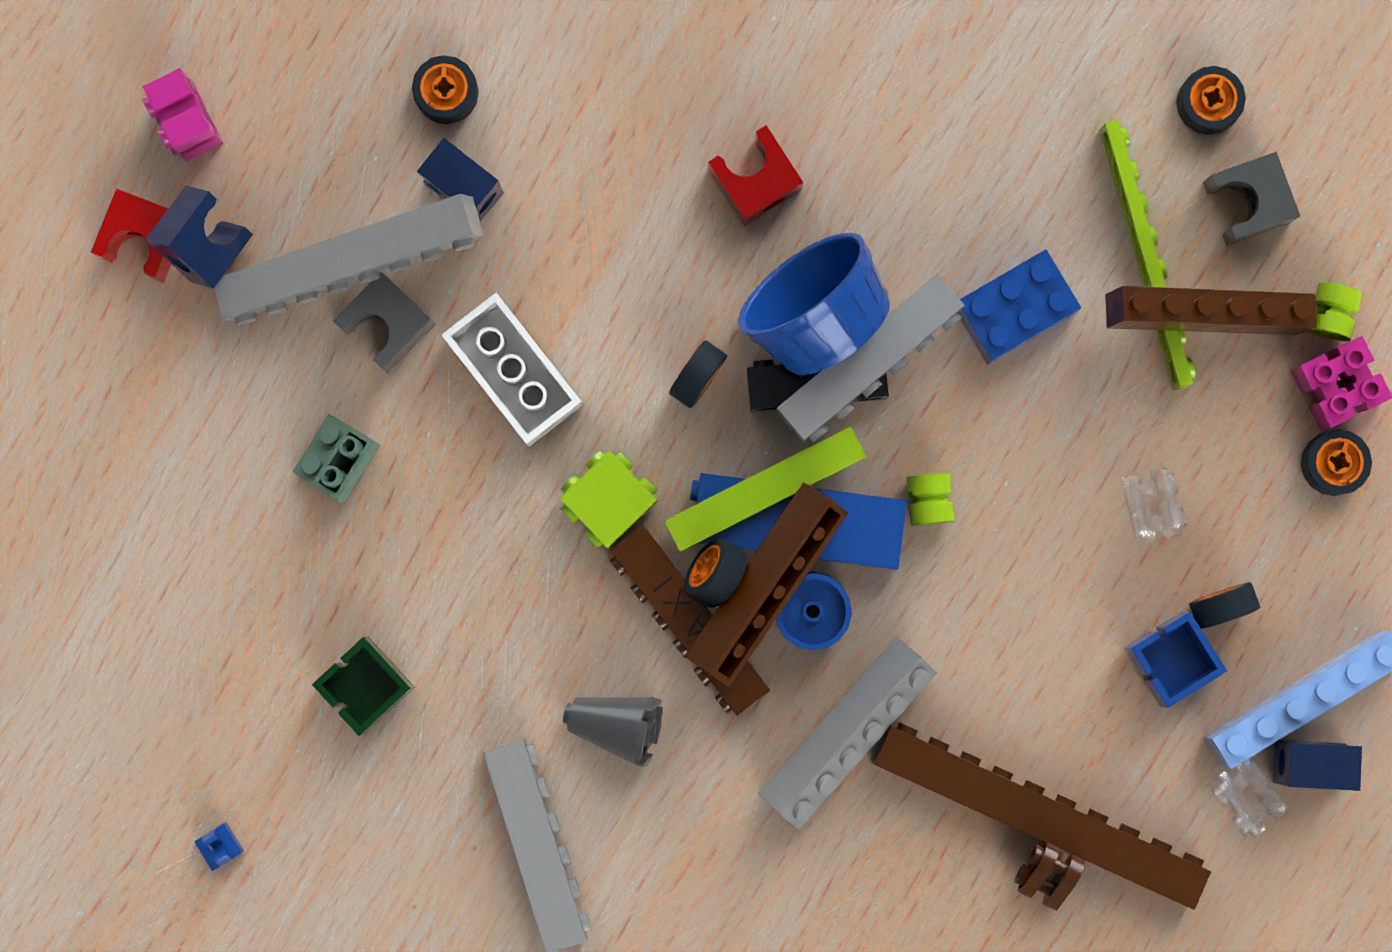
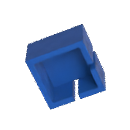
(1175, 659)

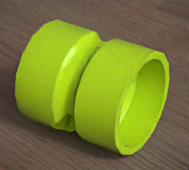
(1335, 311)
(930, 499)

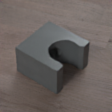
(1267, 195)
(386, 302)

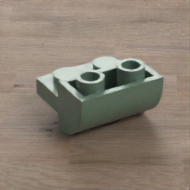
(336, 458)

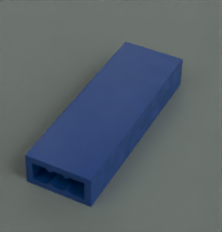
(866, 537)

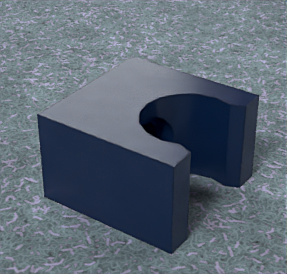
(454, 173)
(183, 240)
(1317, 765)

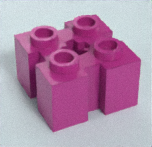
(182, 114)
(1361, 389)

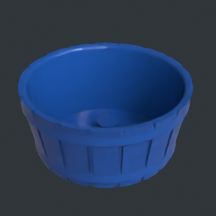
(817, 305)

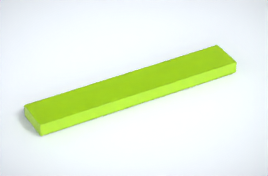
(765, 489)

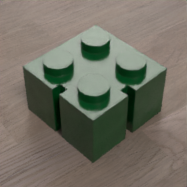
(366, 685)

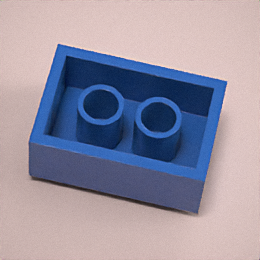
(1017, 306)

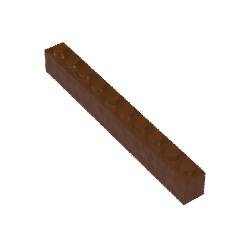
(1042, 817)

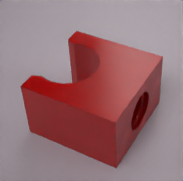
(762, 191)
(129, 218)

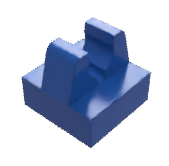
(219, 846)

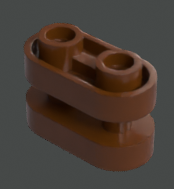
(1041, 863)

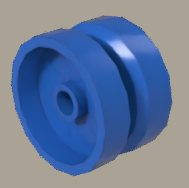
(827, 625)

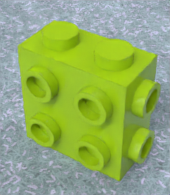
(607, 498)

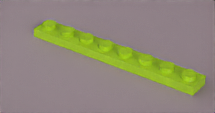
(1144, 241)

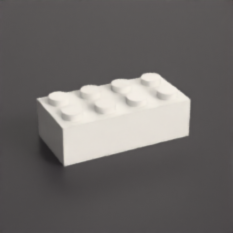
(512, 369)

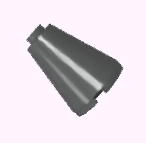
(617, 724)

